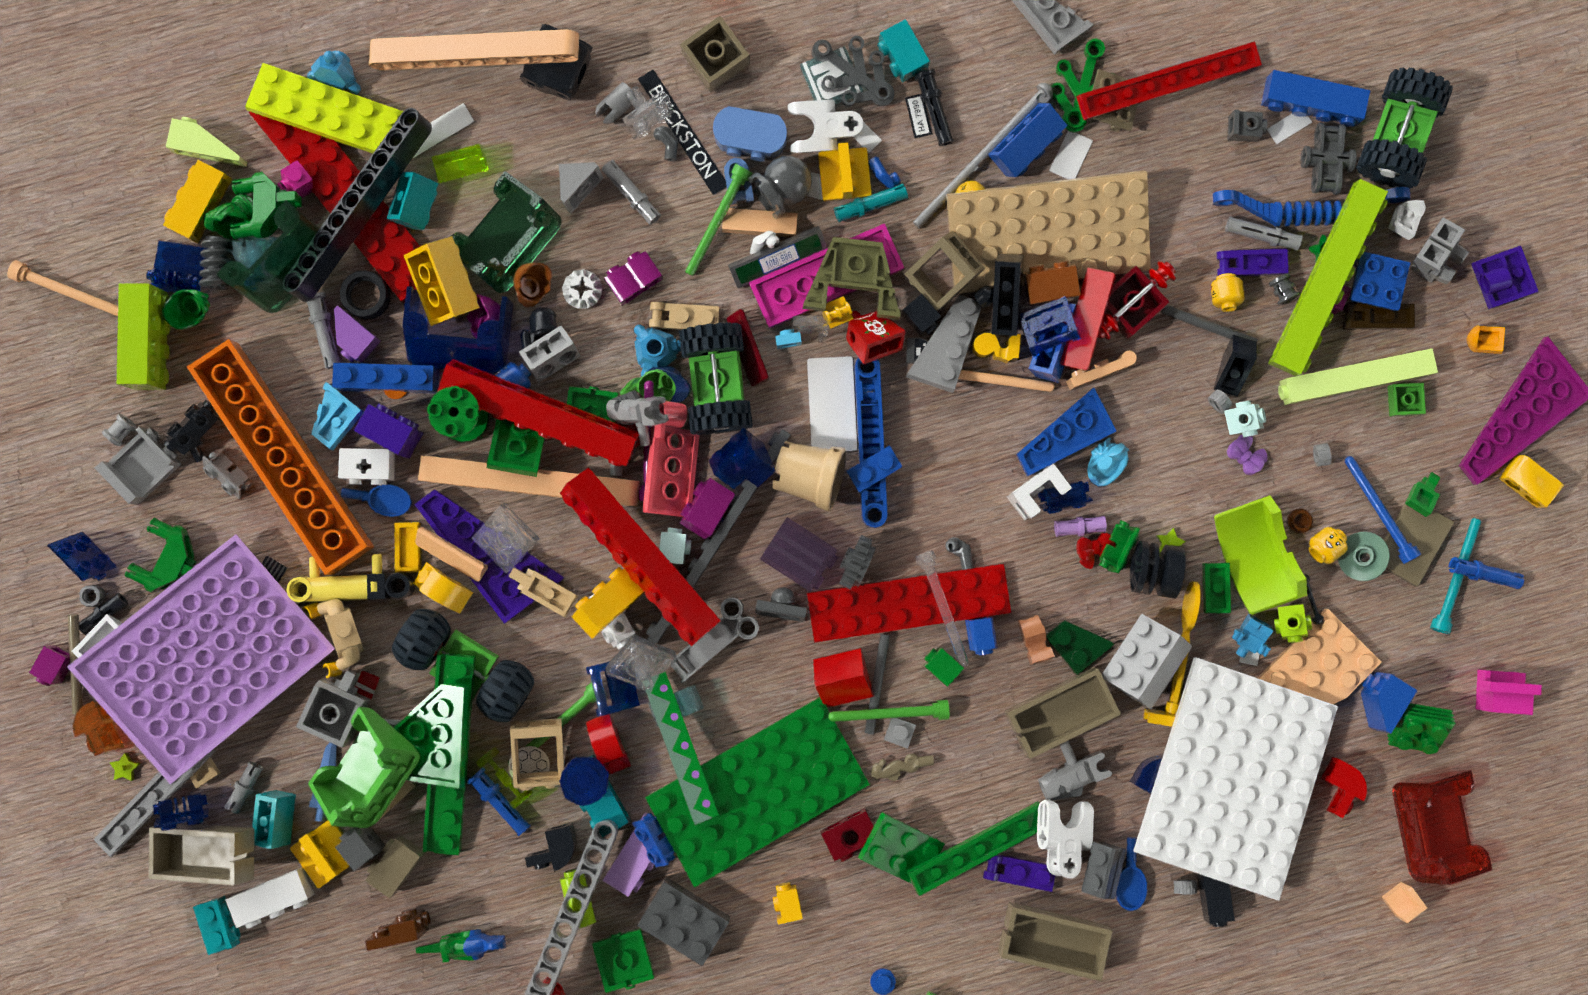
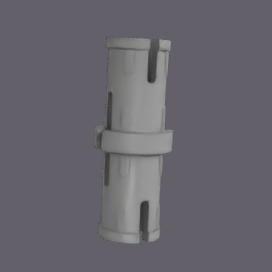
(243, 787)

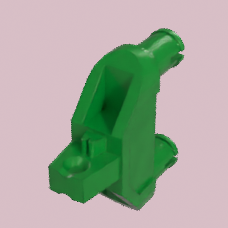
(266, 201)
(173, 562)

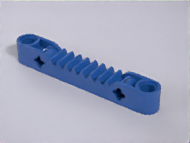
(870, 436)

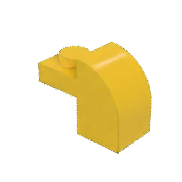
(442, 588)

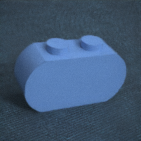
(750, 133)

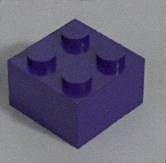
(386, 430)

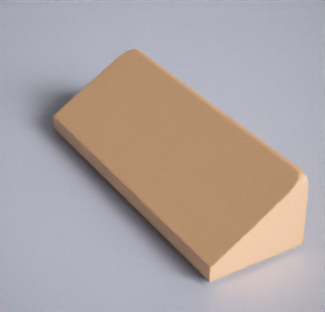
(758, 222)
(450, 554)

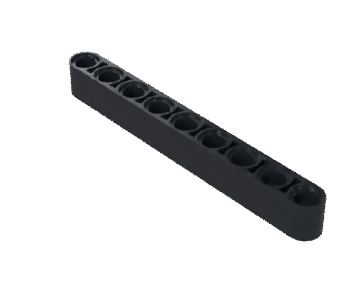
(357, 205)

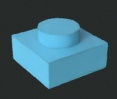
(788, 338)

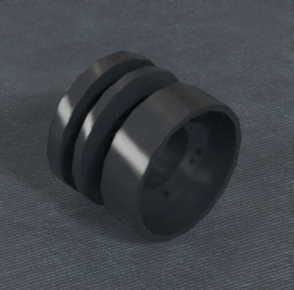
(1152, 569)

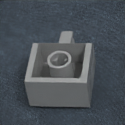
(328, 695)

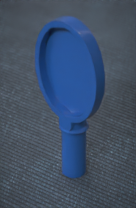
(383, 499)
(1132, 882)

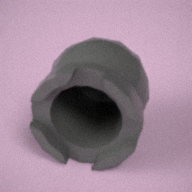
(784, 183)

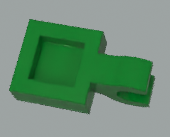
(1422, 495)

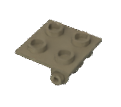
(1118, 119)

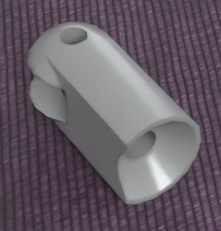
(616, 101)

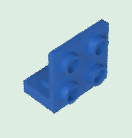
(1379, 281)

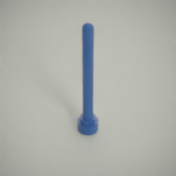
(1407, 550)

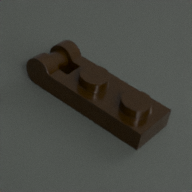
(1379, 318)

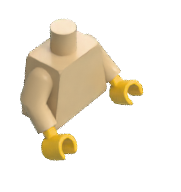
(342, 632)

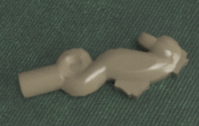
(893, 769)

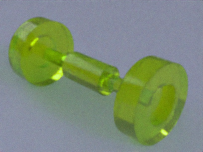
(503, 777)

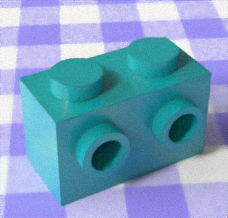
(903, 51)
(413, 200)
(273, 819)

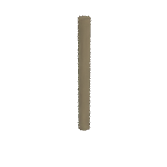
(74, 640)

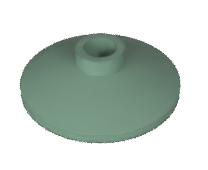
(1358, 545)

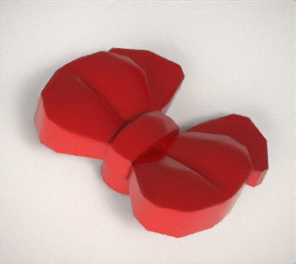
(1087, 548)

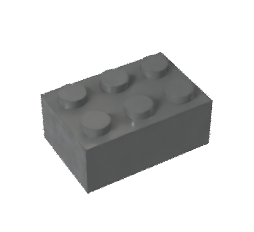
(684, 921)

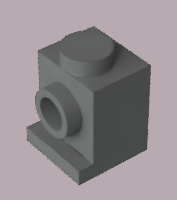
(1240, 131)

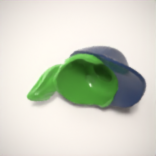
(667, 383)

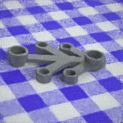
(856, 75)

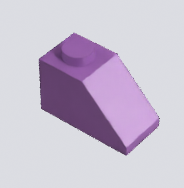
(353, 336)

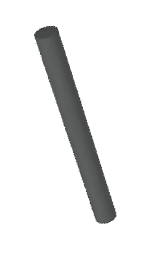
(1203, 323)
(878, 680)

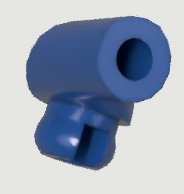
(881, 173)

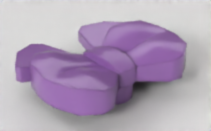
(1251, 462)

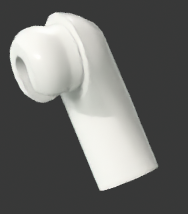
(760, 241)

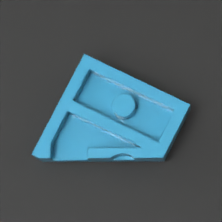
(334, 417)

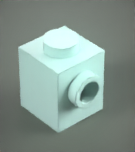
(675, 545)

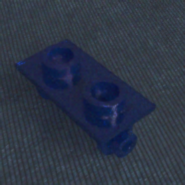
(1075, 497)

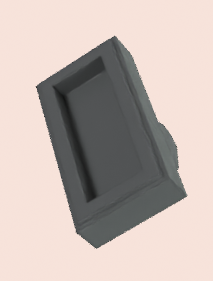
(781, 606)

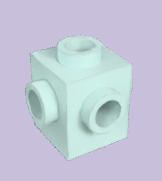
(1236, 419)

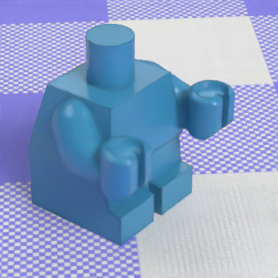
(1252, 636)

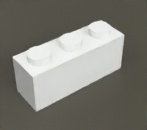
(270, 898)

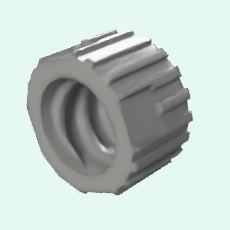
(1219, 401)
(1322, 454)
(84, 598)
(1185, 887)

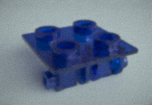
(176, 267)
(82, 557)
(169, 820)

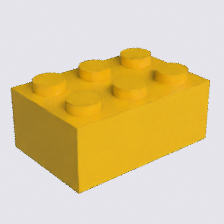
(441, 281)

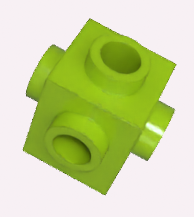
(1296, 614)

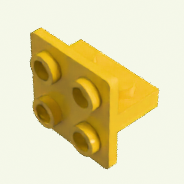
(844, 173)
(318, 854)

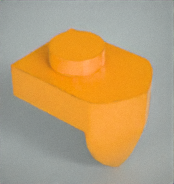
(1486, 339)

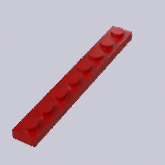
(1168, 80)

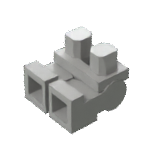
(1437, 250)

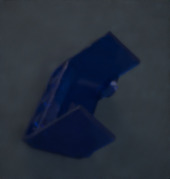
(485, 353)

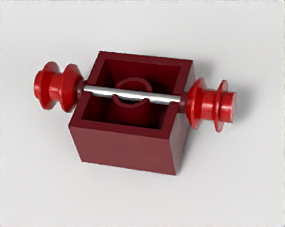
(1136, 300)

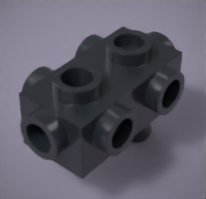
(188, 433)

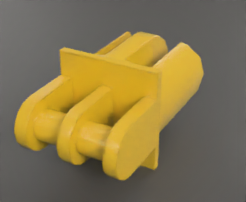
(837, 312)

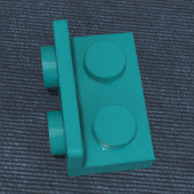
(216, 925)

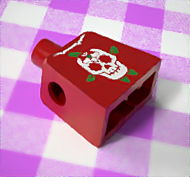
(873, 336)

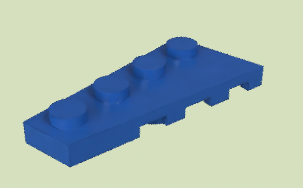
(1072, 431)

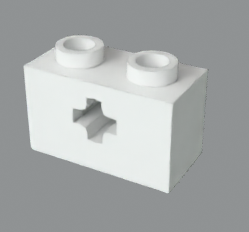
(352, 462)

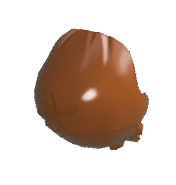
(532, 283)

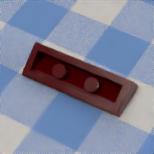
(750, 355)

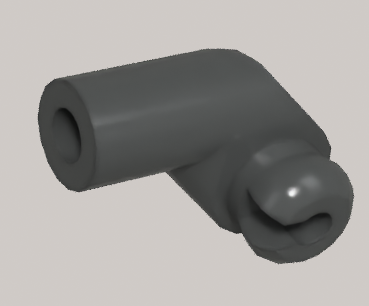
(669, 140)

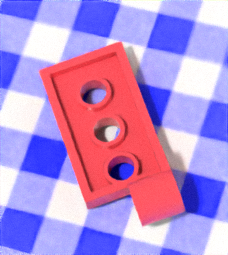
(660, 453)

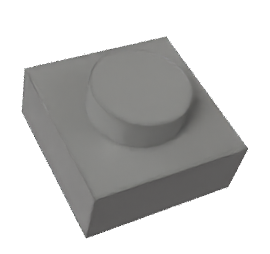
(899, 732)

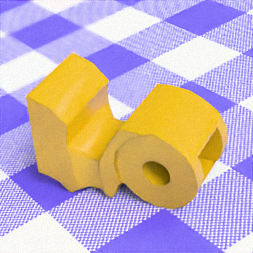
(988, 344)

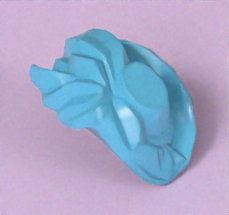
(1107, 462)

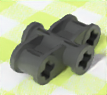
(1328, 158)

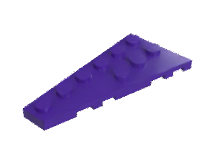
(458, 528)

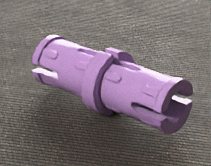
(1080, 526)

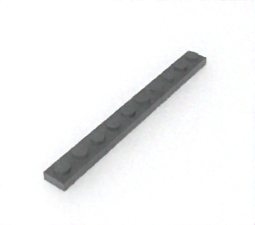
(723, 528)

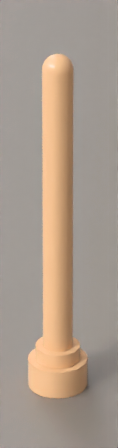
(20, 272)
(1006, 380)

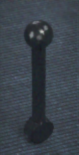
(1318, 618)

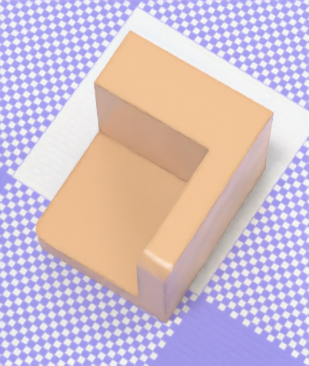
(1404, 902)

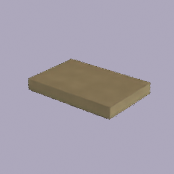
(1423, 532)

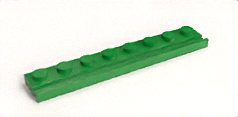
(446, 804)

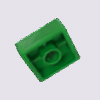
(1422, 728)

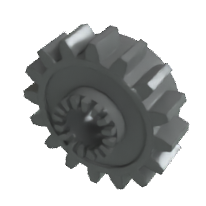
(856, 562)

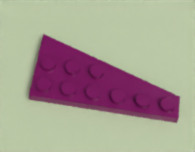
(1535, 403)

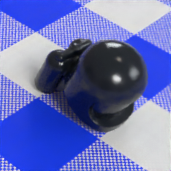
(541, 322)

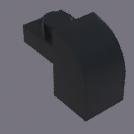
(561, 846)

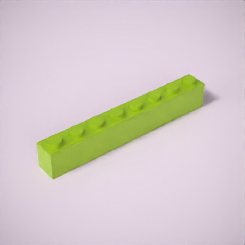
(1328, 277)

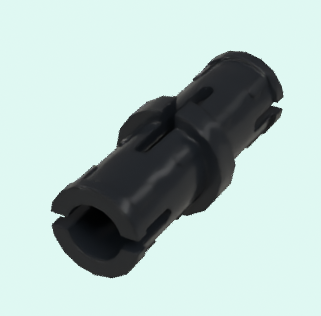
(110, 607)

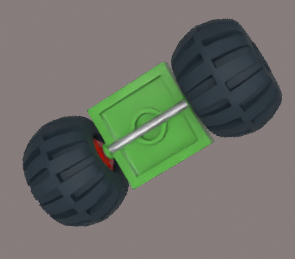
(426, 635)

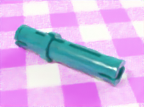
(866, 204)

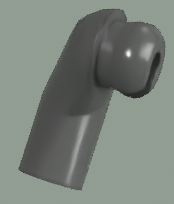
(961, 550)

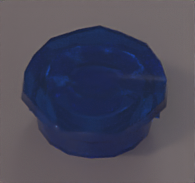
(584, 781)

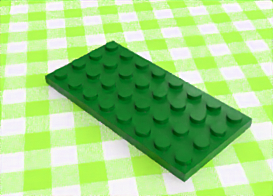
(761, 791)

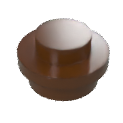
(1299, 521)

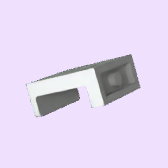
(139, 466)

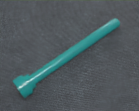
(1442, 622)

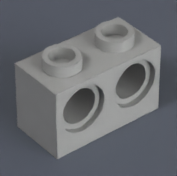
(549, 353)

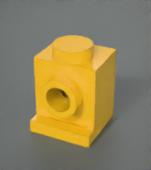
(787, 903)

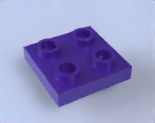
(1504, 277)

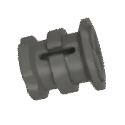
(1284, 289)

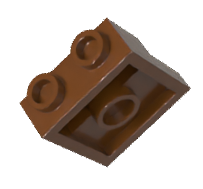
(405, 928)

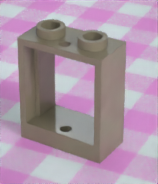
(959, 255)

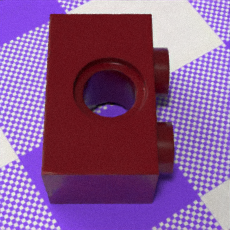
(834, 835)

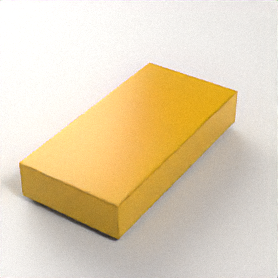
(406, 551)

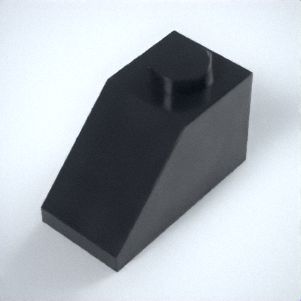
(1236, 365)

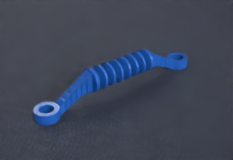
(1274, 213)

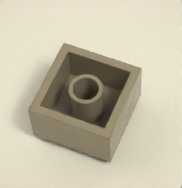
(715, 54)

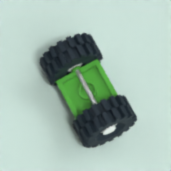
(1410, 110)
(716, 378)

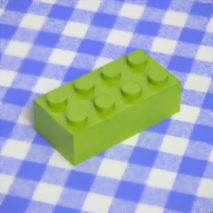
(142, 337)

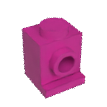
(296, 179)

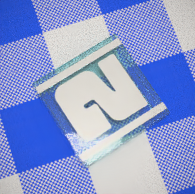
(815, 72)

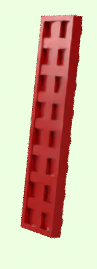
(907, 603)

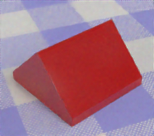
(842, 678)

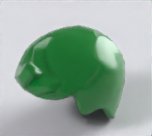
(186, 308)

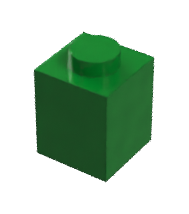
(942, 665)

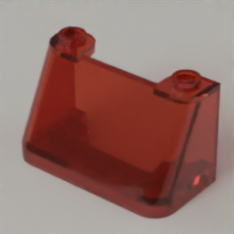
(1437, 830)

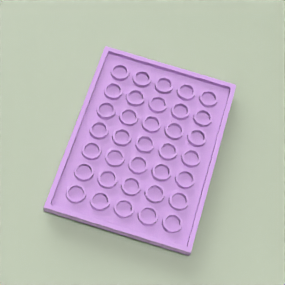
(201, 658)

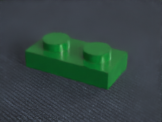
(1216, 588)

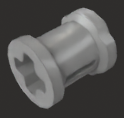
(119, 430)

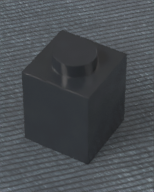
(921, 315)

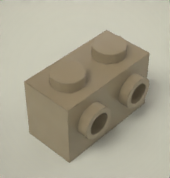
(395, 866)

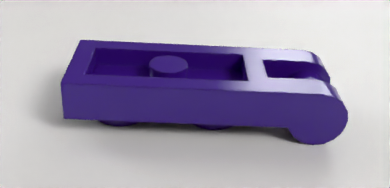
(1254, 262)
(1020, 872)

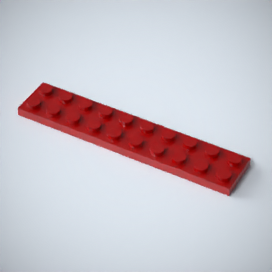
(332, 174)

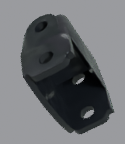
(558, 78)

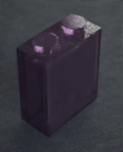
(799, 555)

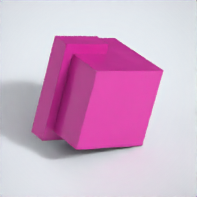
(1505, 692)

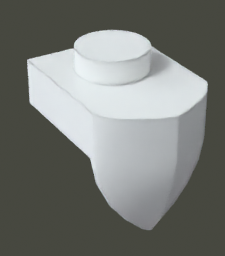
(1407, 218)

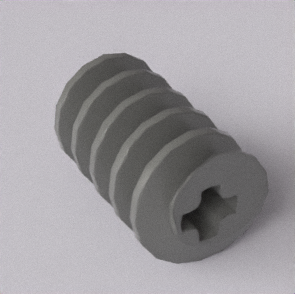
(214, 261)

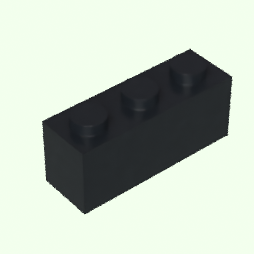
(1007, 294)

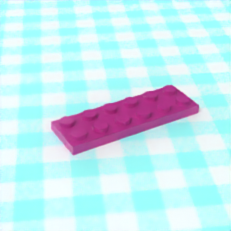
(785, 290)

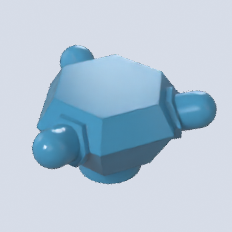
(335, 71)
(654, 348)

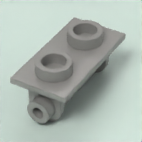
(231, 482)

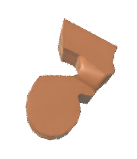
(1034, 640)

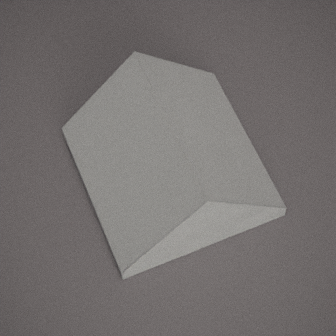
(577, 182)

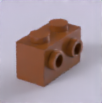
(1051, 282)

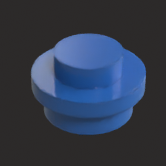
(883, 981)

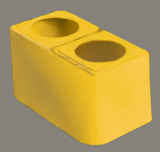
(1531, 481)

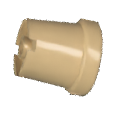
(811, 473)

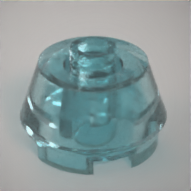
(250, 249)

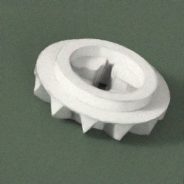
(589, 297)

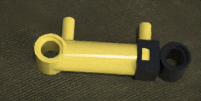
(350, 586)

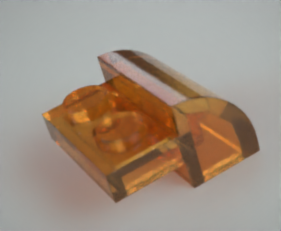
(98, 728)

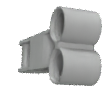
(713, 642)

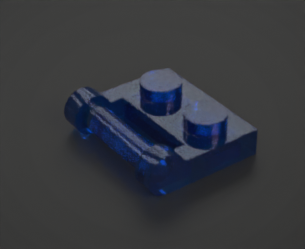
(1048, 318)
(622, 694)

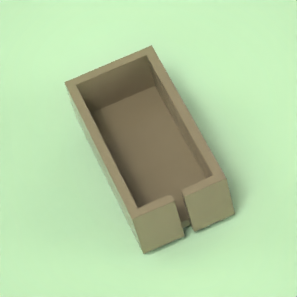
(1062, 712)
(202, 854)
(1055, 941)

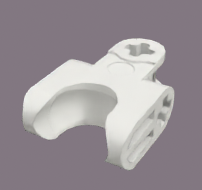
(827, 125)
(1067, 841)

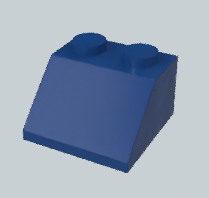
(1385, 700)

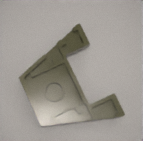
(854, 266)

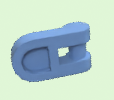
(746, 194)

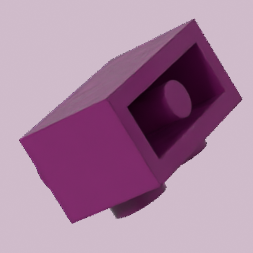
(706, 508)

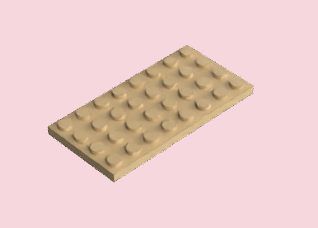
(1080, 220)

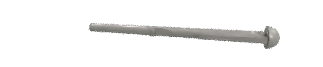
(1043, 95)

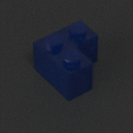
(742, 459)

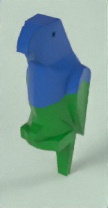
(464, 945)

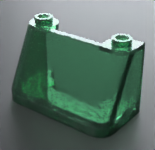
(508, 234)
(264, 279)

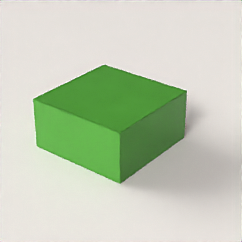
(1406, 399)

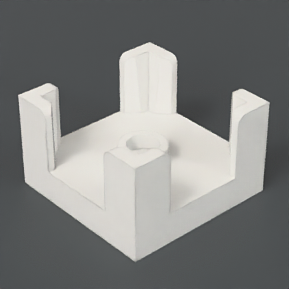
(1049, 478)

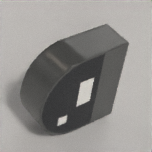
(914, 348)

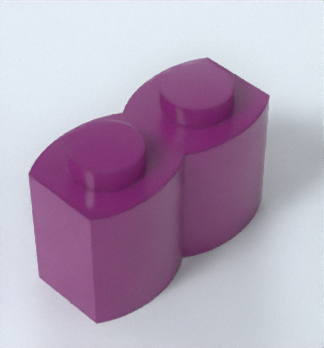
(633, 277)

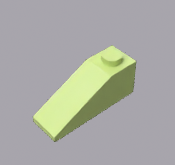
(192, 140)

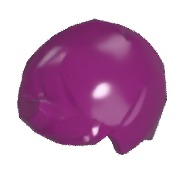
(488, 310)

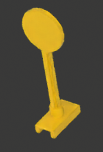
(1188, 619)

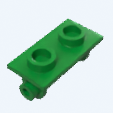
(1116, 557)

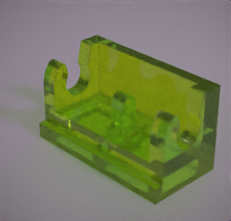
(460, 163)

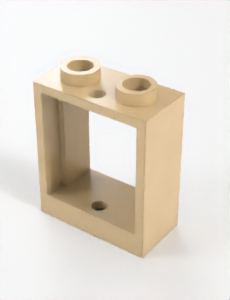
(536, 729)

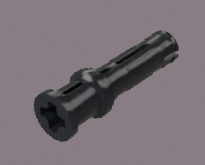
(931, 96)

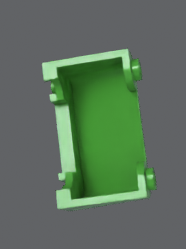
(367, 775)

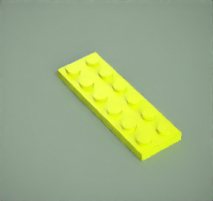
(320, 108)

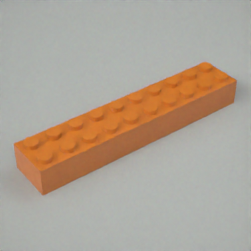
(280, 457)

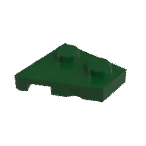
(1077, 645)

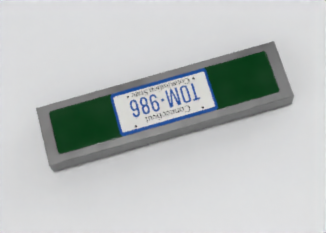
(775, 258)

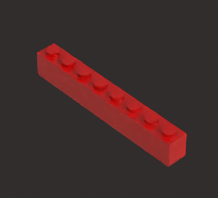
(543, 414)
(639, 556)

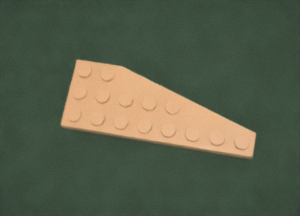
(1325, 664)

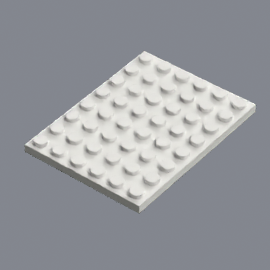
(1236, 778)

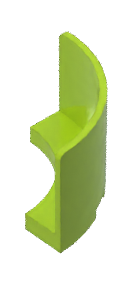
(1258, 560)

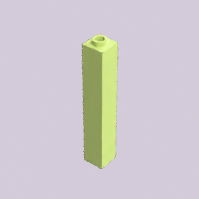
(1357, 376)

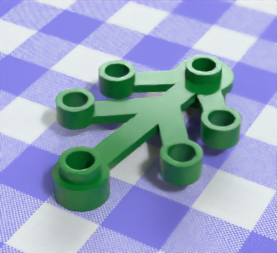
(1076, 87)

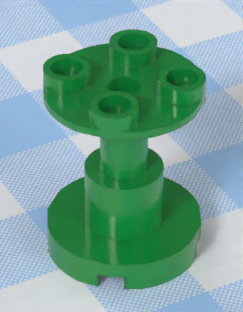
(457, 414)

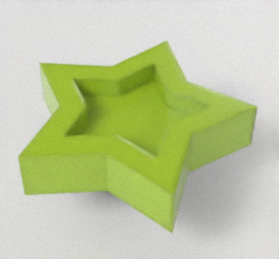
(1169, 539)
(124, 767)

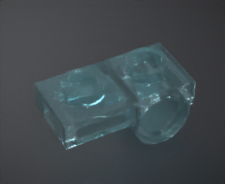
(688, 701)

